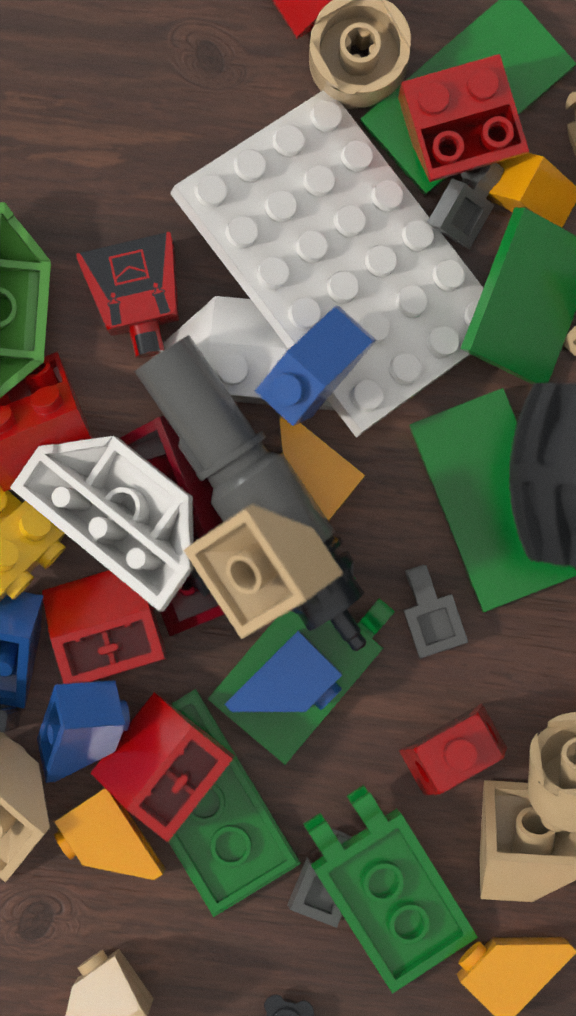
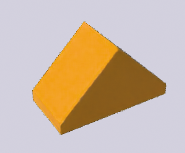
(534, 185)

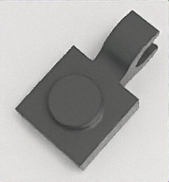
(464, 205)
(434, 620)
(311, 896)

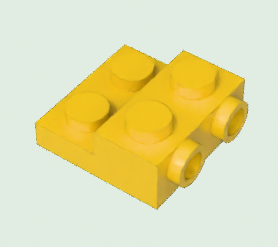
(25, 542)

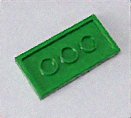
(531, 63)
(469, 467)
(231, 836)

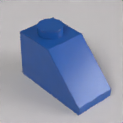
(315, 366)
(18, 646)
(289, 681)
(80, 727)

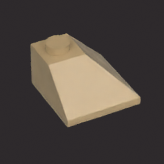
(261, 566)
(21, 806)
(517, 851)
(108, 988)

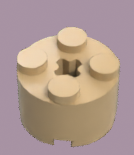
(366, 24)
(554, 774)

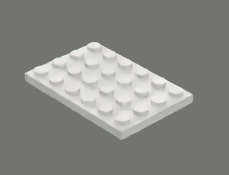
(323, 222)

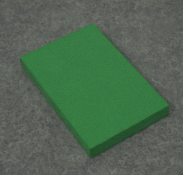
(526, 299)

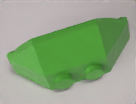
(22, 301)

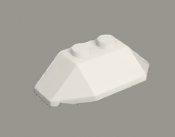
(236, 345)
(115, 511)

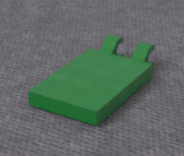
(286, 731)
(389, 893)

